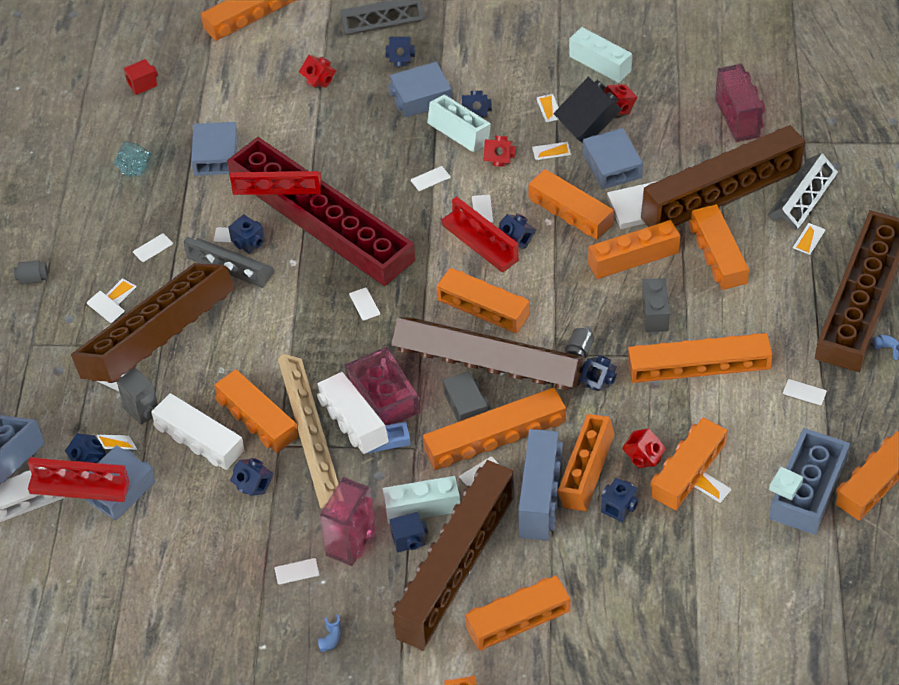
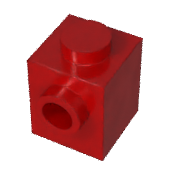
(141, 76)

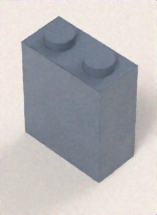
(417, 88)
(213, 147)
(612, 158)
(139, 475)

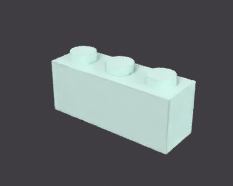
(600, 54)
(458, 123)
(426, 497)

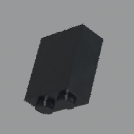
(588, 109)

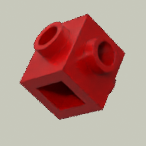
(317, 71)
(625, 95)
(492, 155)
(644, 448)

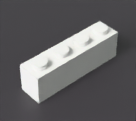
(352, 413)
(198, 431)
(16, 497)

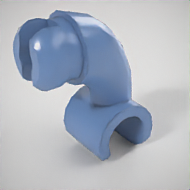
(886, 341)
(333, 638)

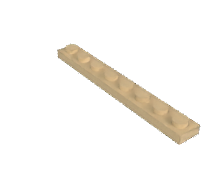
(309, 427)

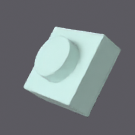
(786, 483)

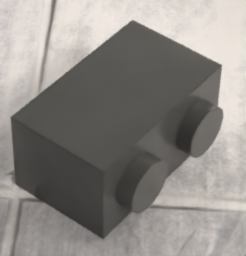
(655, 305)
(137, 395)
(464, 396)

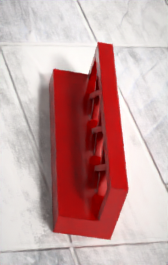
(276, 183)
(481, 235)
(78, 482)

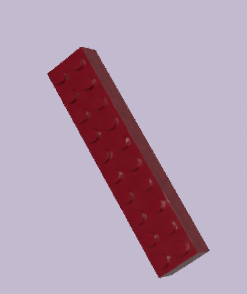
(331, 217)

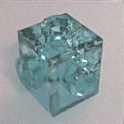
(132, 159)

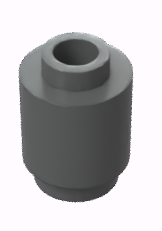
(31, 272)
(580, 342)

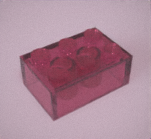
(739, 102)
(383, 386)
(348, 521)

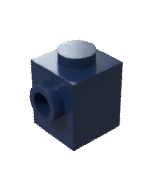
(408, 532)

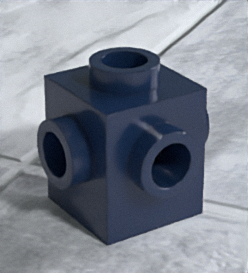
(396, 43)
(486, 104)
(517, 228)
(246, 234)
(592, 376)
(85, 449)
(251, 476)
(619, 499)

